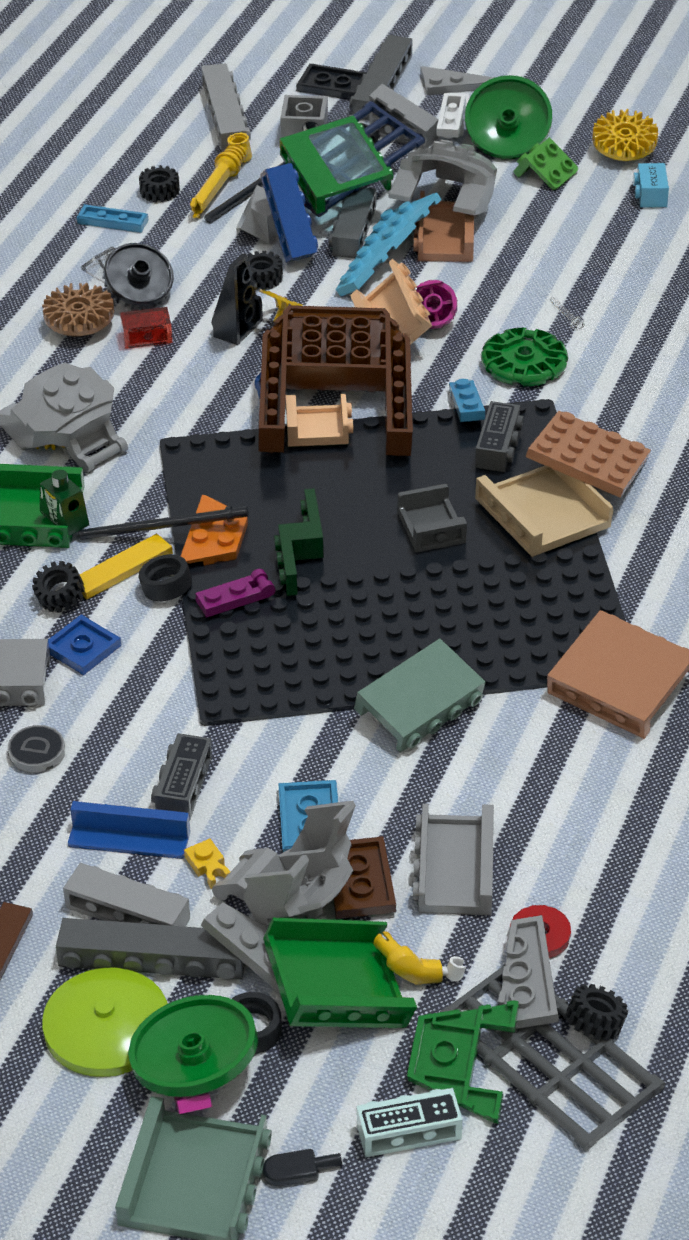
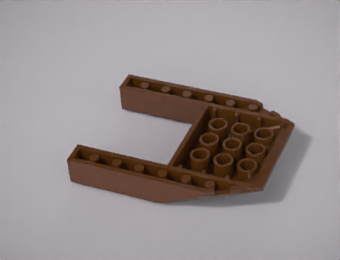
(336, 351)

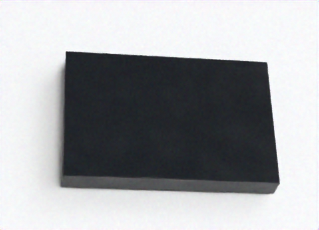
(329, 81)

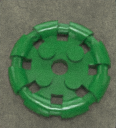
(520, 360)

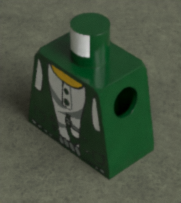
(63, 502)

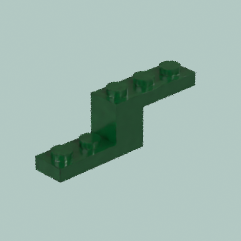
(299, 542)

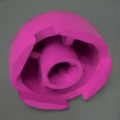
(439, 301)

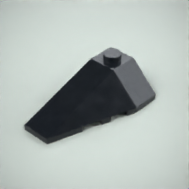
(238, 305)

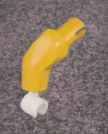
(414, 969)

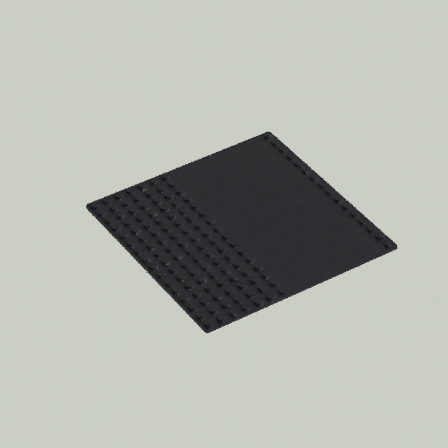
(372, 593)

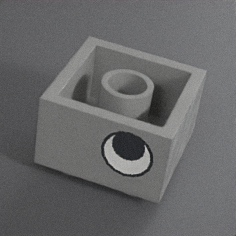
(302, 113)

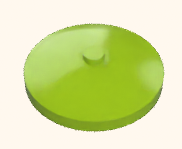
(95, 1017)

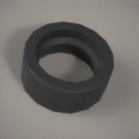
(169, 588)
(263, 1004)

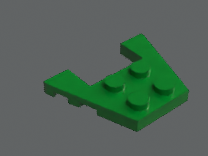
(447, 1051)

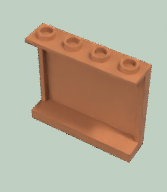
(619, 673)

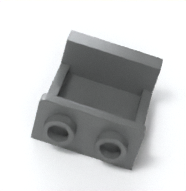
(430, 518)

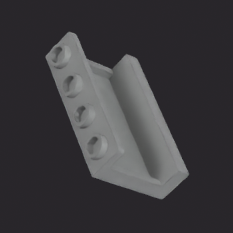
(23, 671)
(454, 863)

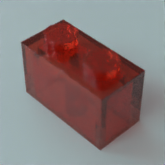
(146, 327)

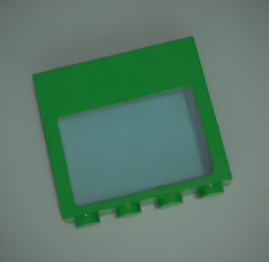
(334, 160)

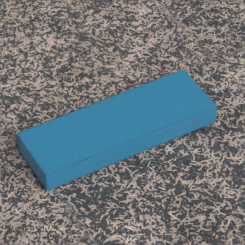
(112, 218)

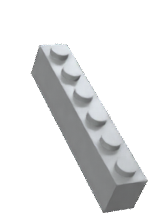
(224, 102)

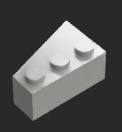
(407, 113)

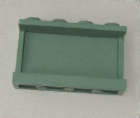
(421, 694)

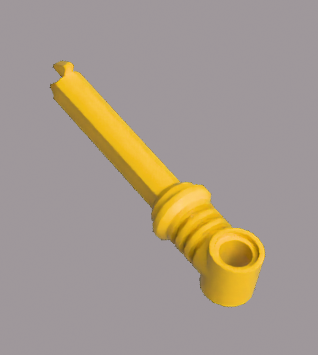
(227, 165)

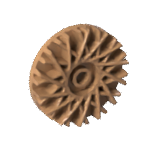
(78, 311)

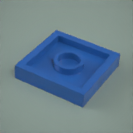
(83, 644)

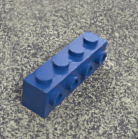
(289, 213)

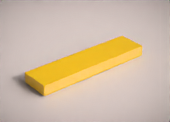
(123, 565)

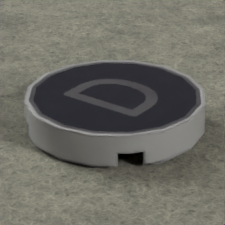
(36, 748)

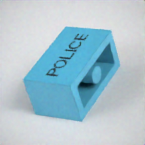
(651, 185)

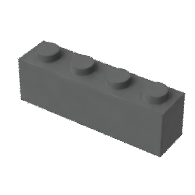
(353, 222)

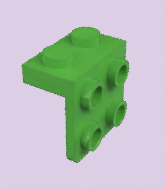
(548, 162)

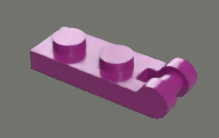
(235, 593)

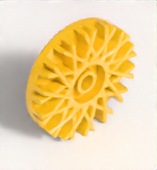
(625, 136)

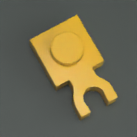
(207, 860)

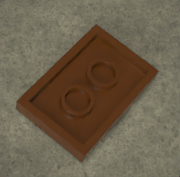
(370, 883)

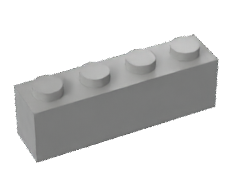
(122, 899)

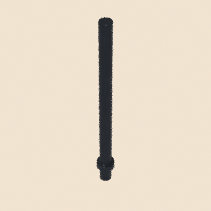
(234, 200)
(227, 514)

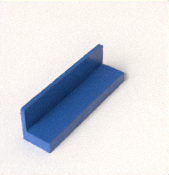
(129, 829)

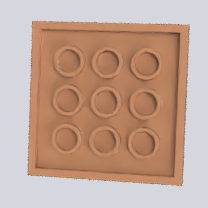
(589, 453)

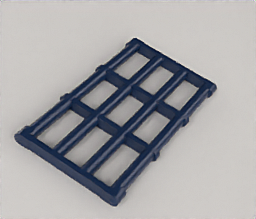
(400, 129)

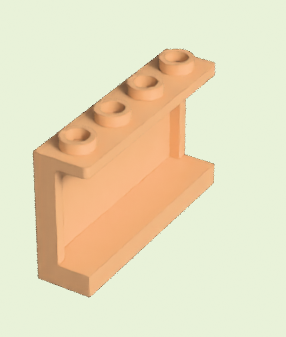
(400, 299)

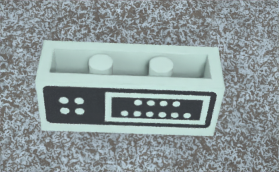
(409, 1122)

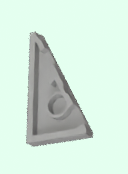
(446, 81)

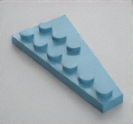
(386, 234)

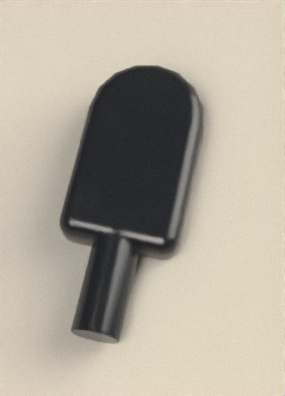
(297, 1167)

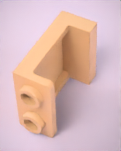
(318, 423)

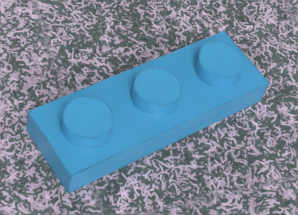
(466, 400)

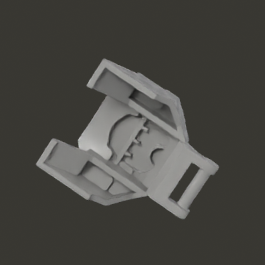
(453, 164)
(66, 409)
(301, 877)

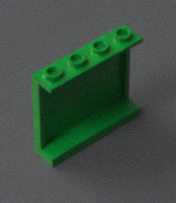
(20, 506)
(335, 974)

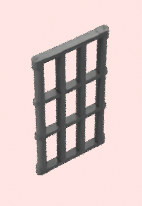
(562, 1079)

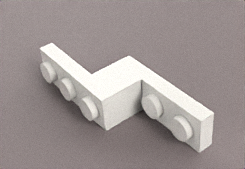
(452, 115)

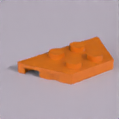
(216, 539)

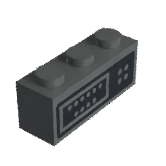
(499, 436)
(183, 774)

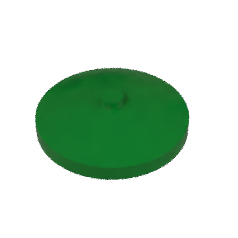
(508, 116)
(193, 1045)

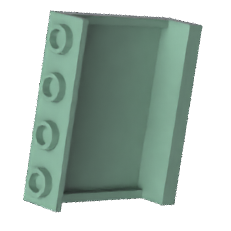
(192, 1175)

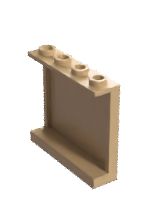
(544, 508)

